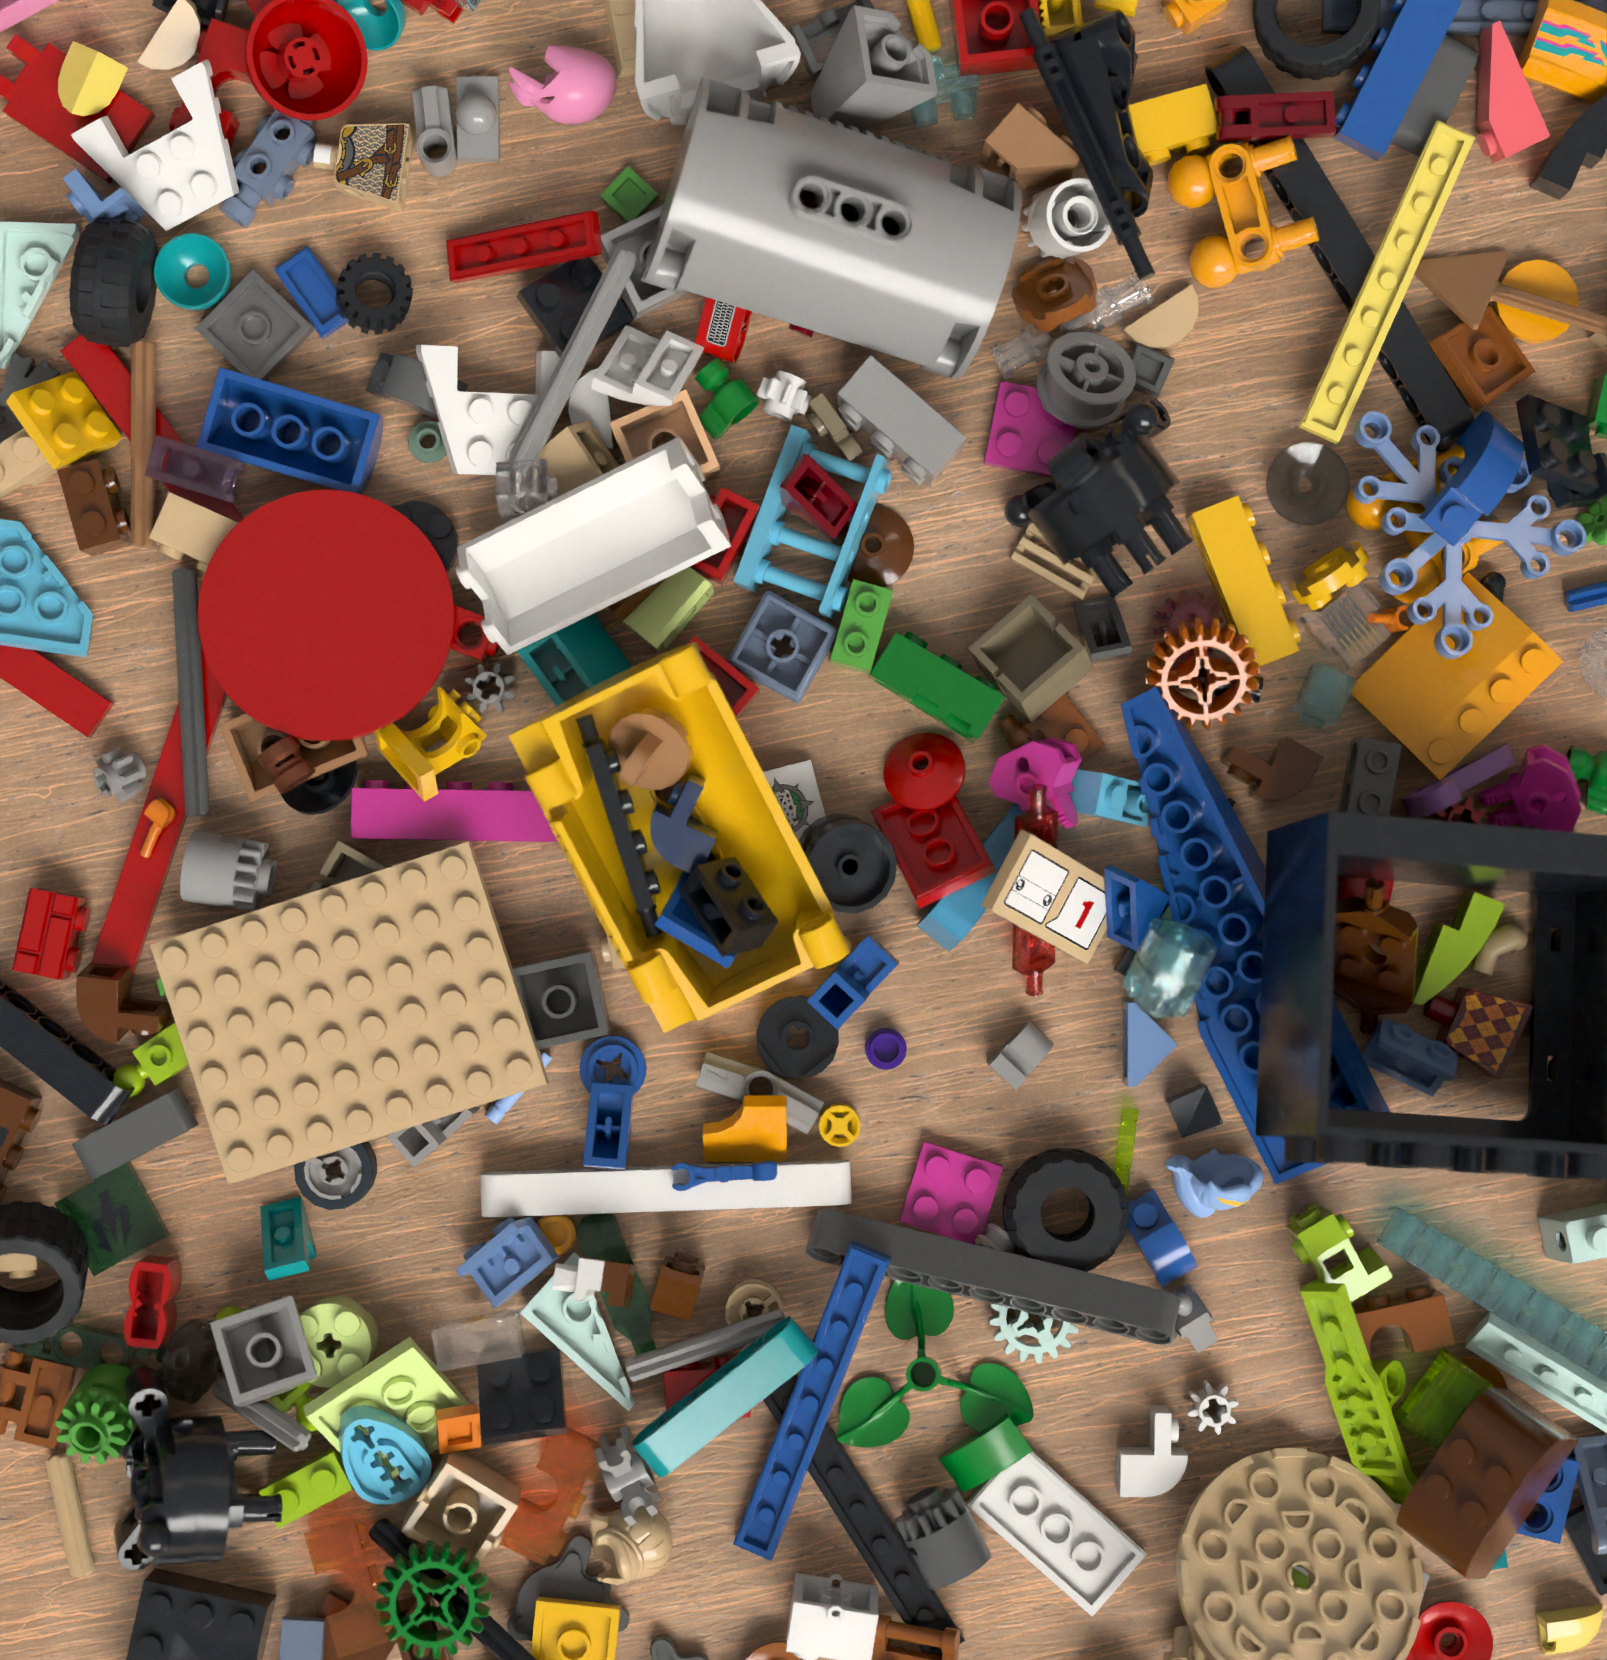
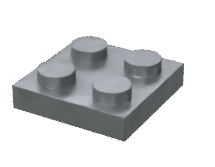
(255, 328)

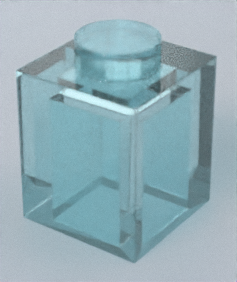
(1323, 696)

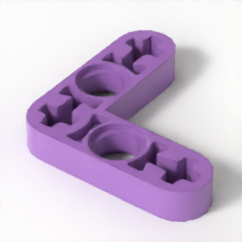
(1448, 790)

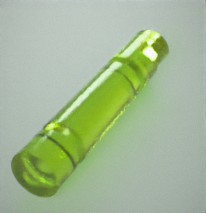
(1126, 1145)

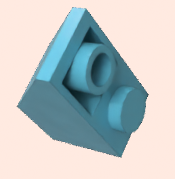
(1109, 798)

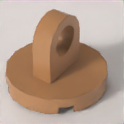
(650, 749)

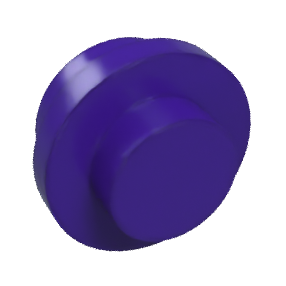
(885, 1048)

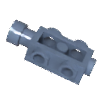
(281, 160)

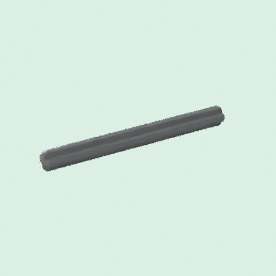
(190, 692)

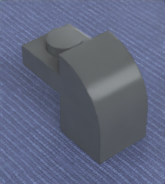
(403, 382)

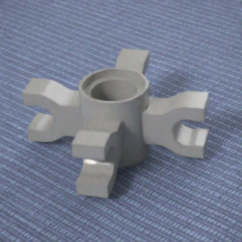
(627, 1476)

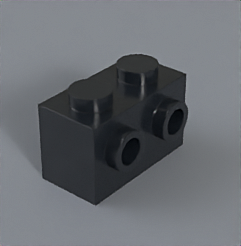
(728, 906)

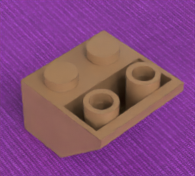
(1029, 151)

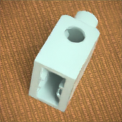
(1583, 1232)

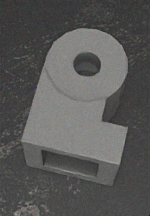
(1020, 1054)

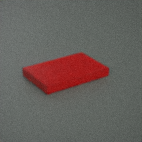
(934, 848)

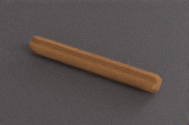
(142, 440)

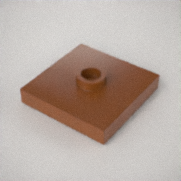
(1482, 360)

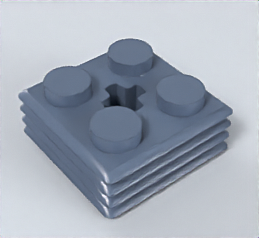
(775, 620)

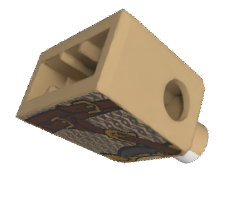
(370, 162)

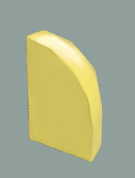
(88, 80)
(1568, 1628)

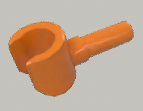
(1389, 618)
(161, 814)

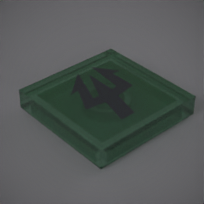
(114, 1217)

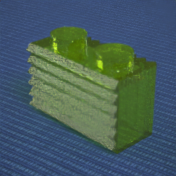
(1441, 1397)

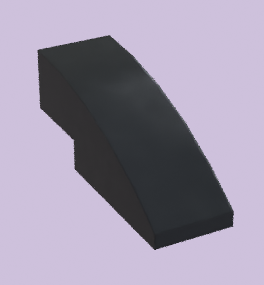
(1580, 145)

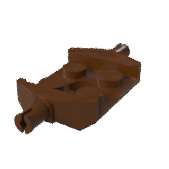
(1362, 976)

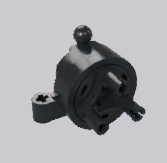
(1107, 498)
(184, 1481)

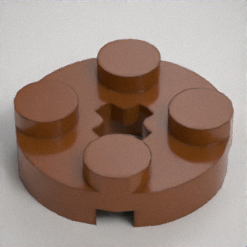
(1047, 310)

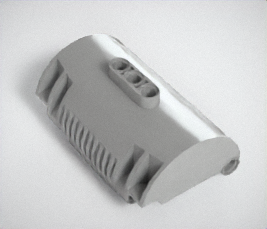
(747, 241)

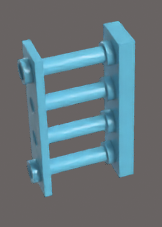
(771, 529)

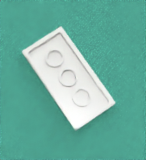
(1058, 1530)

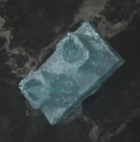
(958, 90)

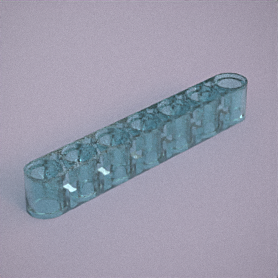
(1496, 1291)

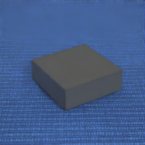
(1151, 369)

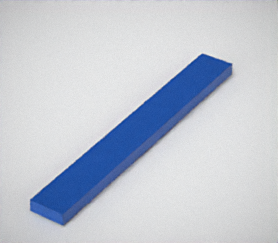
(812, 1400)

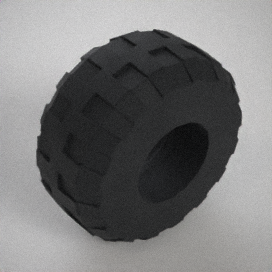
(113, 282)
(1061, 1169)

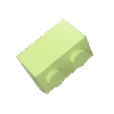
(669, 608)

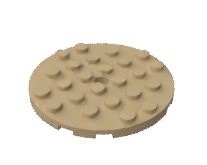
(1305, 1513)

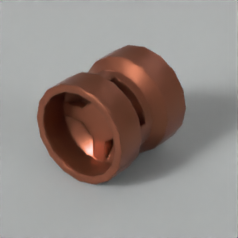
(291, 770)

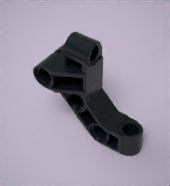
(1102, 70)

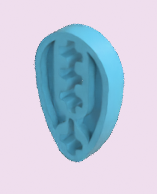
(391, 1437)

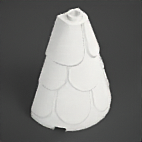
(707, 38)

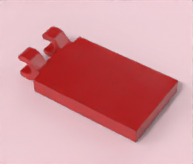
(37, 106)

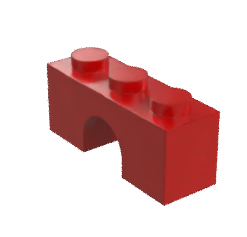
(224, 49)

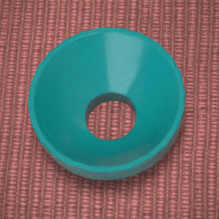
(378, 27)
(178, 258)

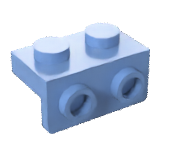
(92, 204)
(1409, 1056)
(509, 1259)

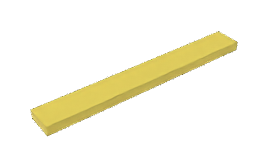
(1386, 282)

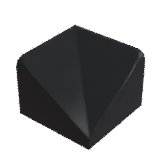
(1194, 1110)

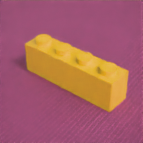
(1242, 579)

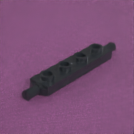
(618, 806)

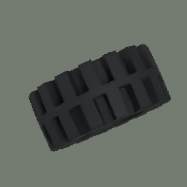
(379, 270)

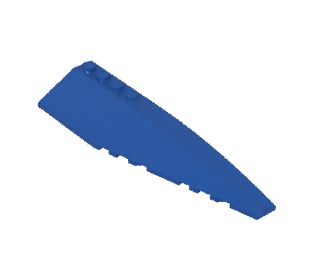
(1220, 891)

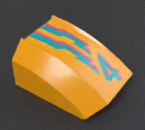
(1567, 49)

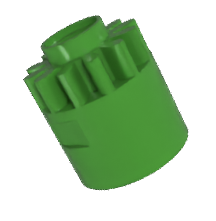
(97, 1414)

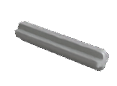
(267, 1418)

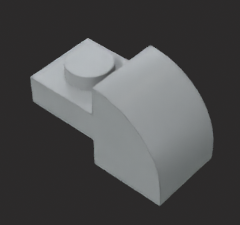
(421, 1140)

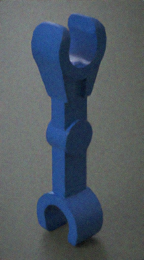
(698, 1174)

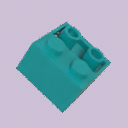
(574, 659)

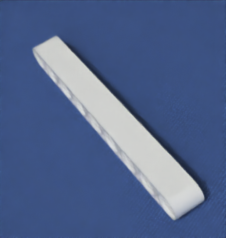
(652, 1190)

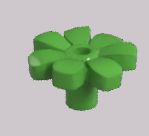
(1595, 522)

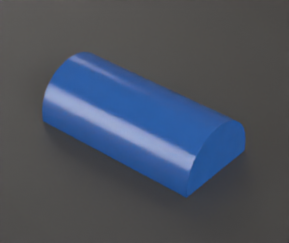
(291, 432)

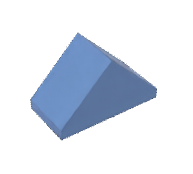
(1143, 1044)

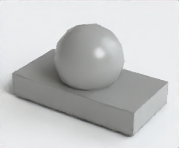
(478, 119)

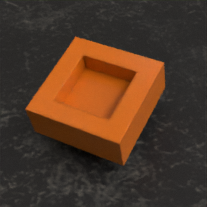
(458, 1428)

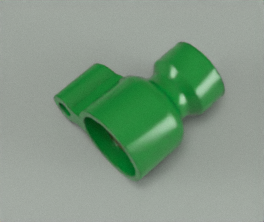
(730, 401)
(1594, 770)

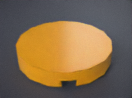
(1542, 279)

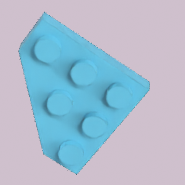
(36, 600)

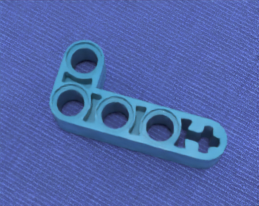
(958, 912)

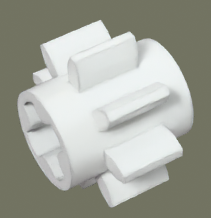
(784, 396)
(1222, 1411)

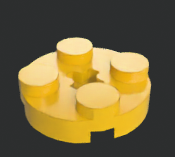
(1330, 574)

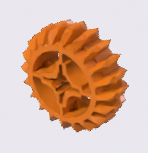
(1218, 672)

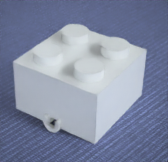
(831, 1619)

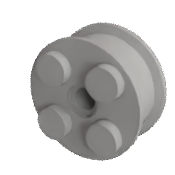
(1085, 380)

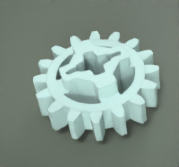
(1016, 1327)

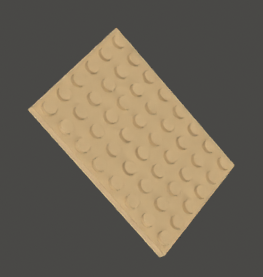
(349, 1013)

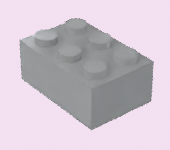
(899, 423)

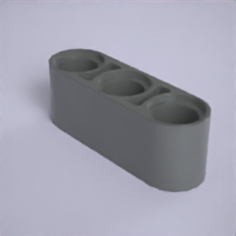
(1436, 94)
(135, 1134)

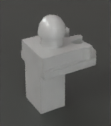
(1194, 1319)

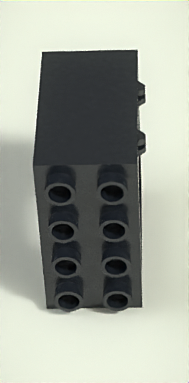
(1568, 880)

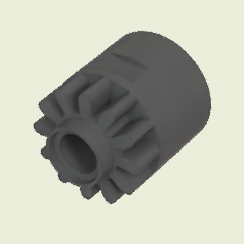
(942, 1536)

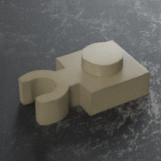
(826, 421)

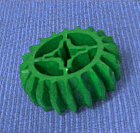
(444, 1614)

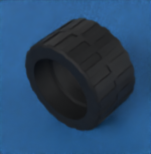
(1315, 61)
(59, 1242)

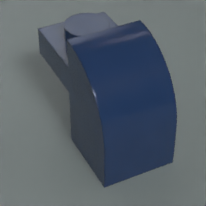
(678, 836)

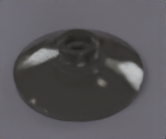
(1322, 469)

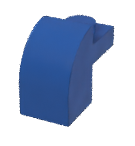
(852, 981)

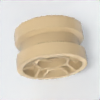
(753, 1291)

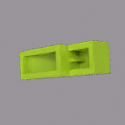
(1454, 947)

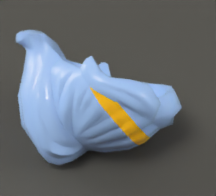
(1214, 1181)

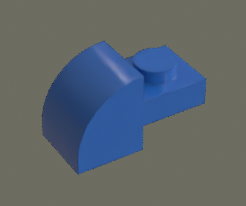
(1159, 1239)

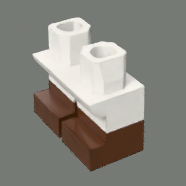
(597, 1276)

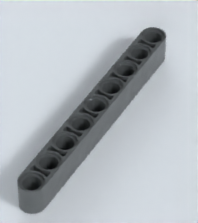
(1001, 1277)

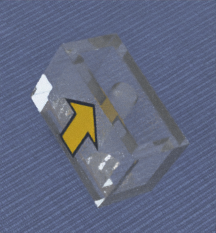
(478, 1339)

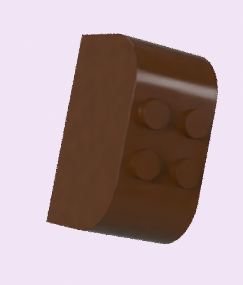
(1484, 1481)

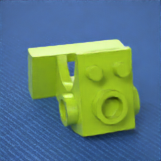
(1322, 1235)

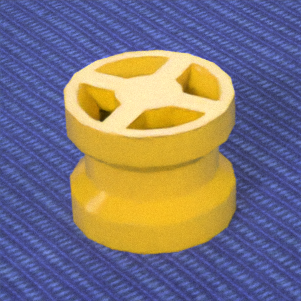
(843, 1129)

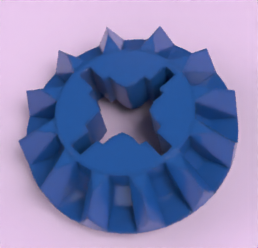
(606, 1050)

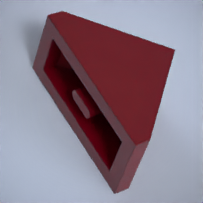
(816, 497)

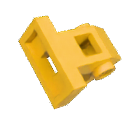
(447, 721)

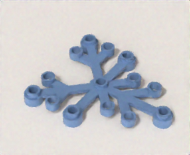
(1419, 487)

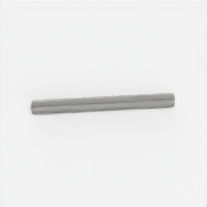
(575, 355)

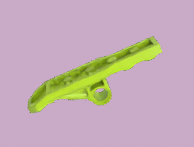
(1360, 1390)

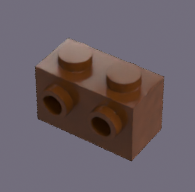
(95, 507)

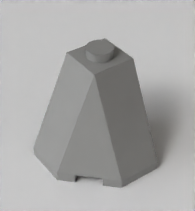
(872, 72)

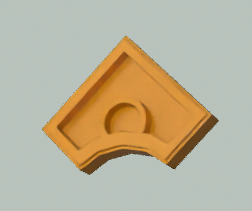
(751, 1134)

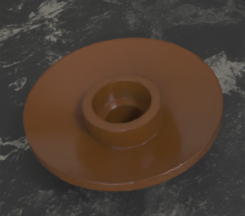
(895, 553)

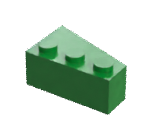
(937, 686)

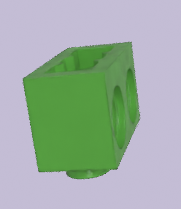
(861, 626)

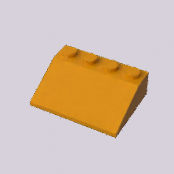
(1450, 705)

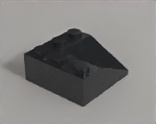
(199, 1620)

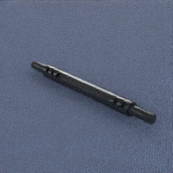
(1086, 144)

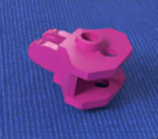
(1039, 762)
(1542, 793)

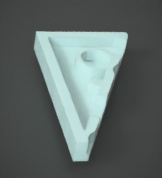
(28, 266)
(580, 1334)

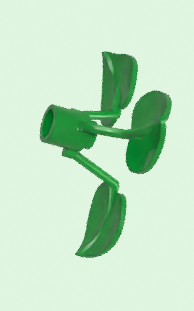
(876, 1416)

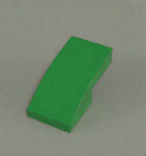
(986, 1454)

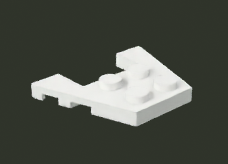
(182, 169)
(479, 425)

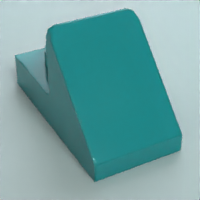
(286, 1239)

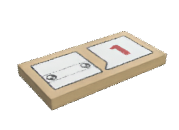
(1050, 897)

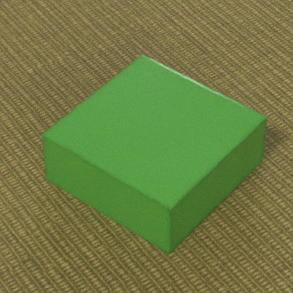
(629, 195)

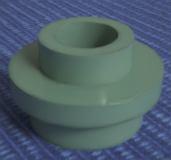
(425, 455)

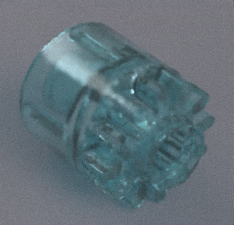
(1169, 968)

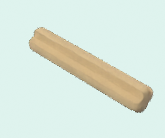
(70, 1515)

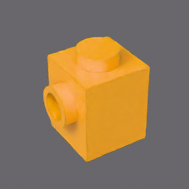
(1192, 14)

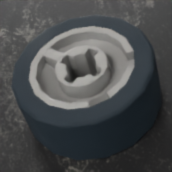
(338, 1192)

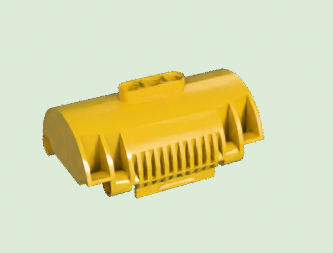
(735, 801)

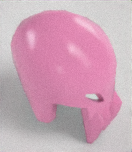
(577, 88)

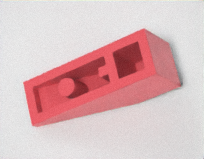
(1505, 104)

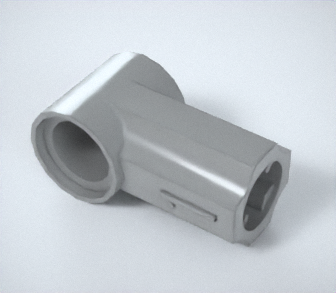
(434, 128)

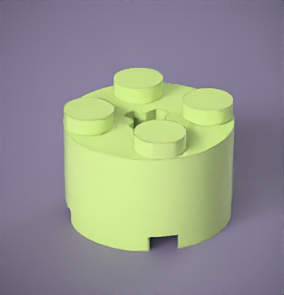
(347, 1323)

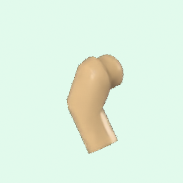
(1499, 942)

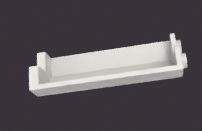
(592, 546)

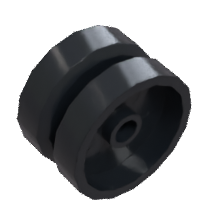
(856, 882)

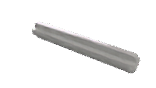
(701, 1346)

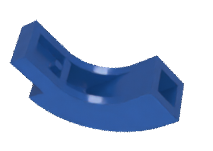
(1480, 482)

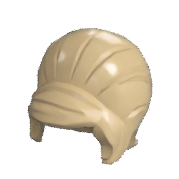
(630, 1550)

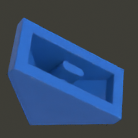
(1130, 906)
(608, 1126)

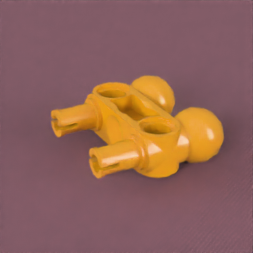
(1243, 209)
(1431, 573)

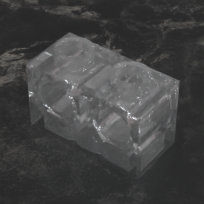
(523, 487)

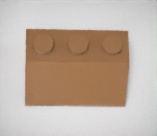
(249, 739)

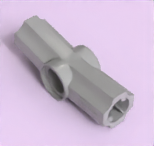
(733, 1080)

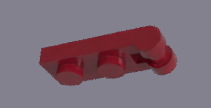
(1276, 116)

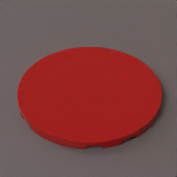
(326, 615)

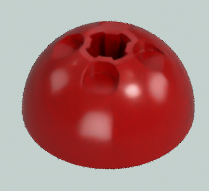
(317, 39)

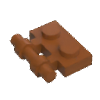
(1057, 721)
(46, 1393)

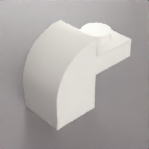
(1152, 1468)

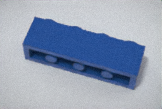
(1393, 75)

